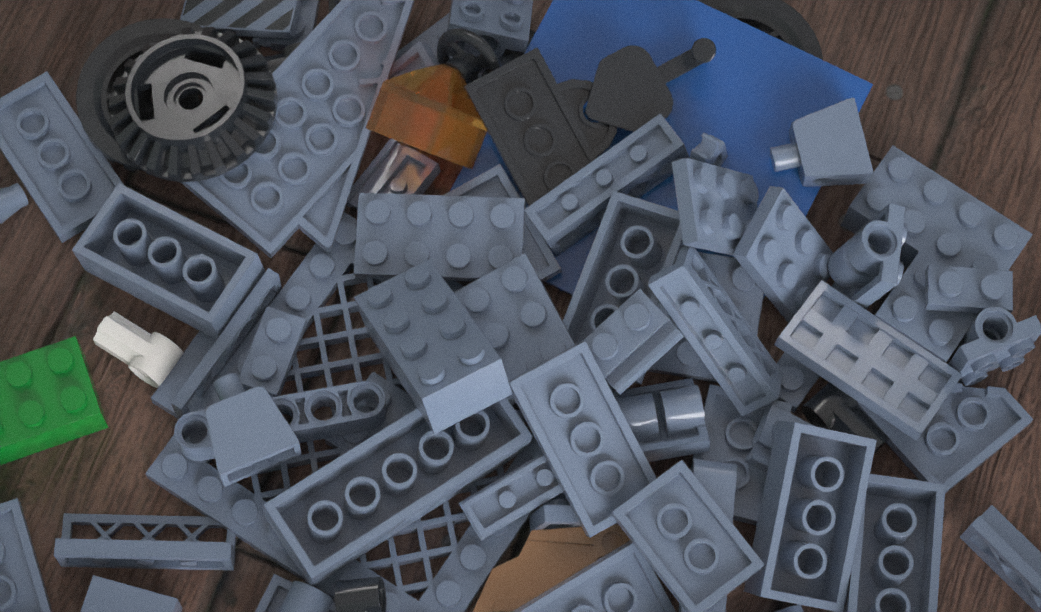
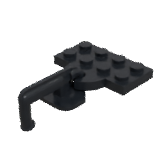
(543, 124)

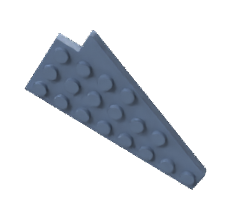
(319, 129)

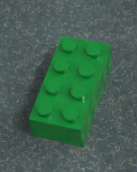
(46, 400)

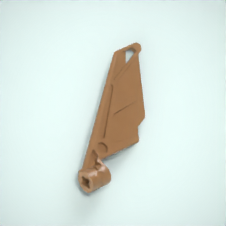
(543, 563)

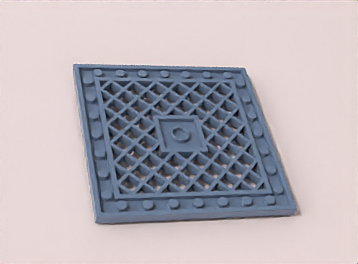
(242, 510)

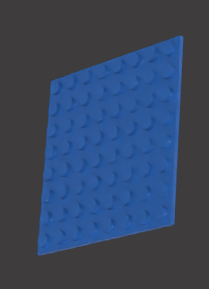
(739, 96)

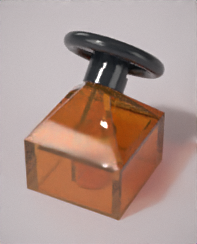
(431, 105)

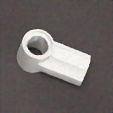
(146, 354)

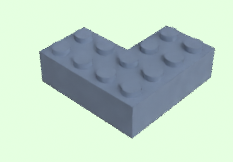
(943, 229)

